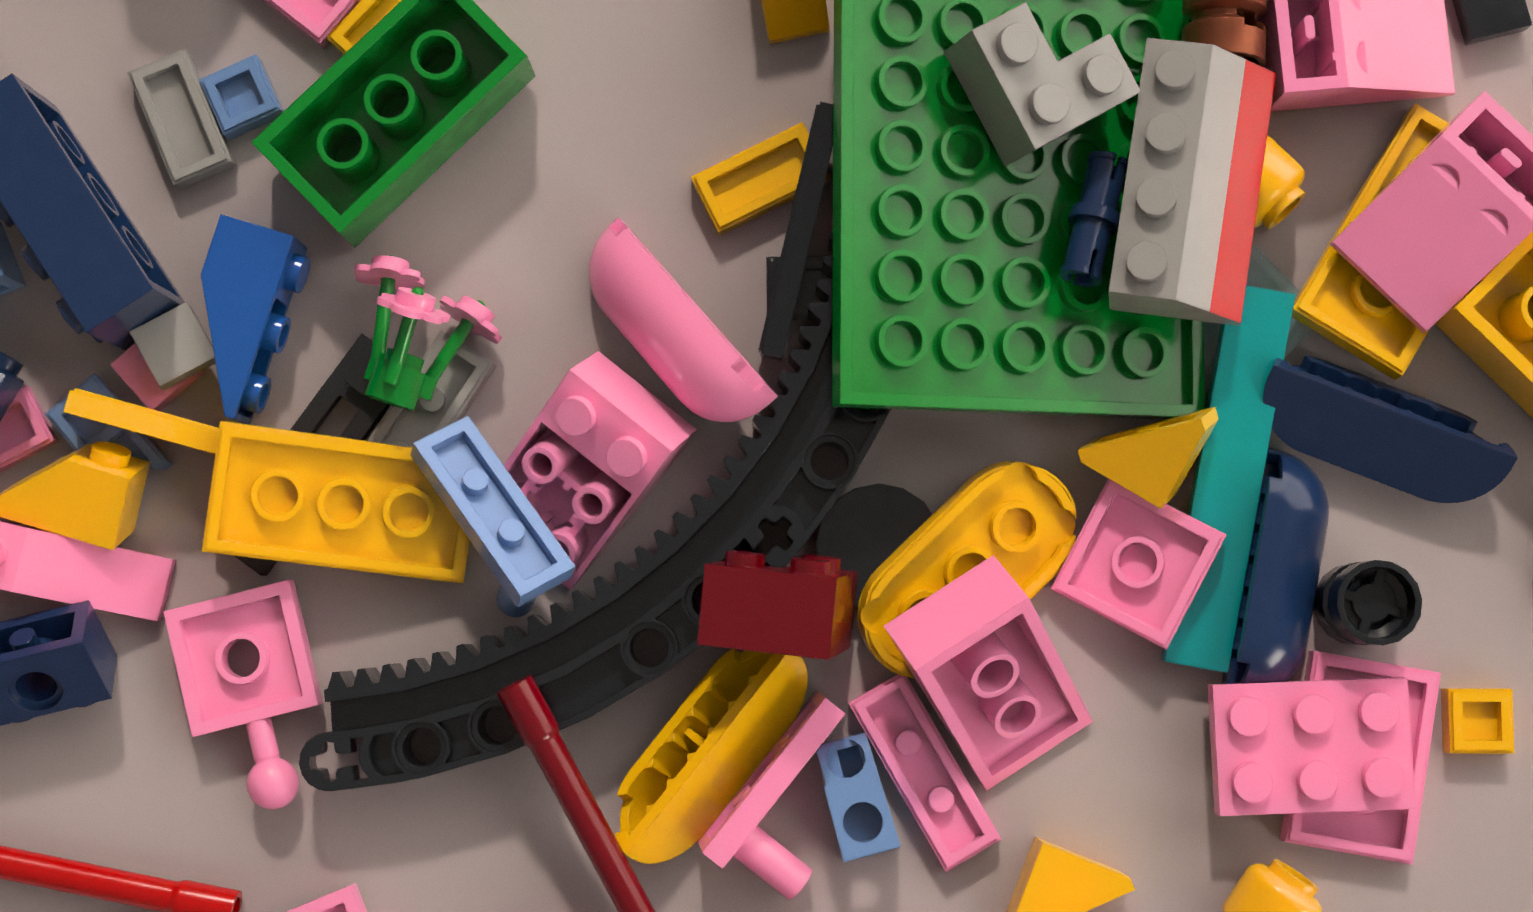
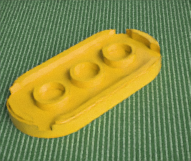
(1000, 511)

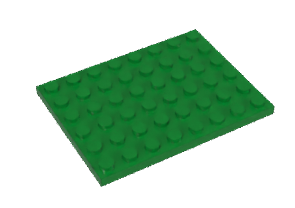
(957, 260)

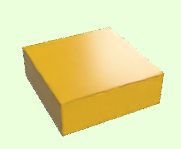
(1477, 720)

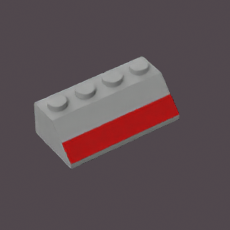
(1191, 183)

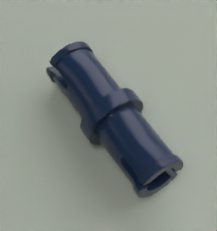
(1094, 219)

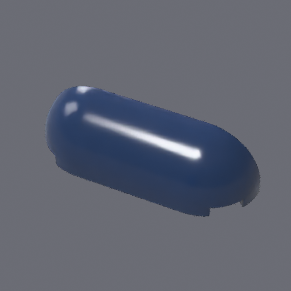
(1383, 432)
(1280, 573)

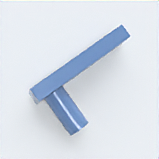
(493, 514)

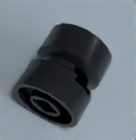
(1368, 603)

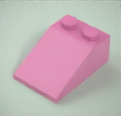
(990, 671)

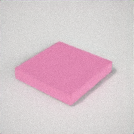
(1138, 563)

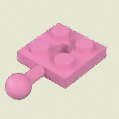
(280, 684)

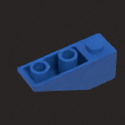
(247, 296)

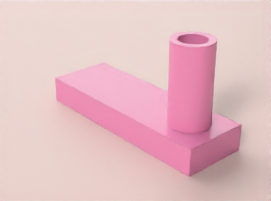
(736, 828)

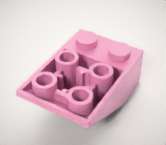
(1356, 51)
(1447, 214)
(595, 456)

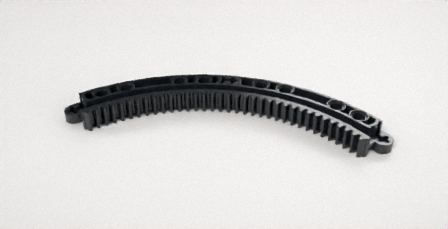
(587, 654)

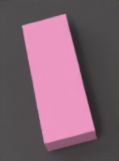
(924, 771)

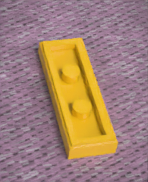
(142, 420)

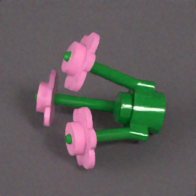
(394, 373)

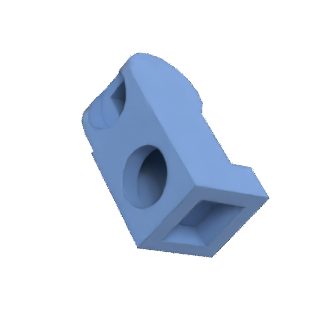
(856, 798)

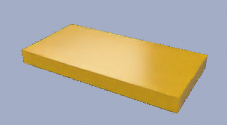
(1339, 299)
(329, 505)

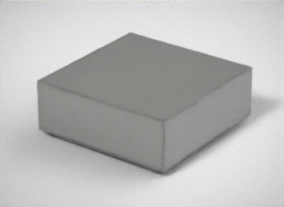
(174, 346)

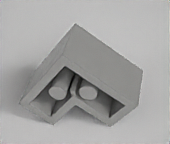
(1025, 92)

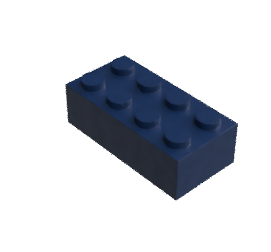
(75, 223)

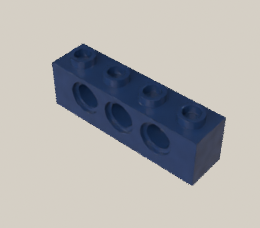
(54, 662)

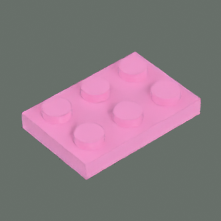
(1311, 746)

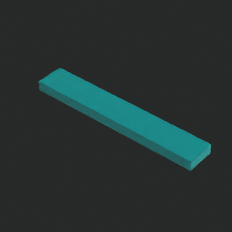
(1231, 473)

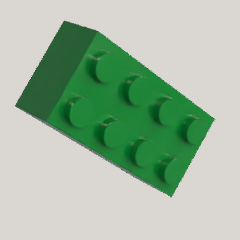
(394, 110)

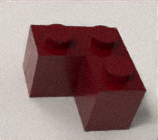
(778, 609)

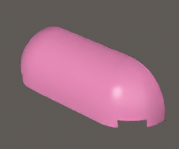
(672, 330)

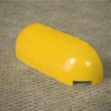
(708, 752)

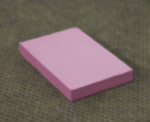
(1375, 833)

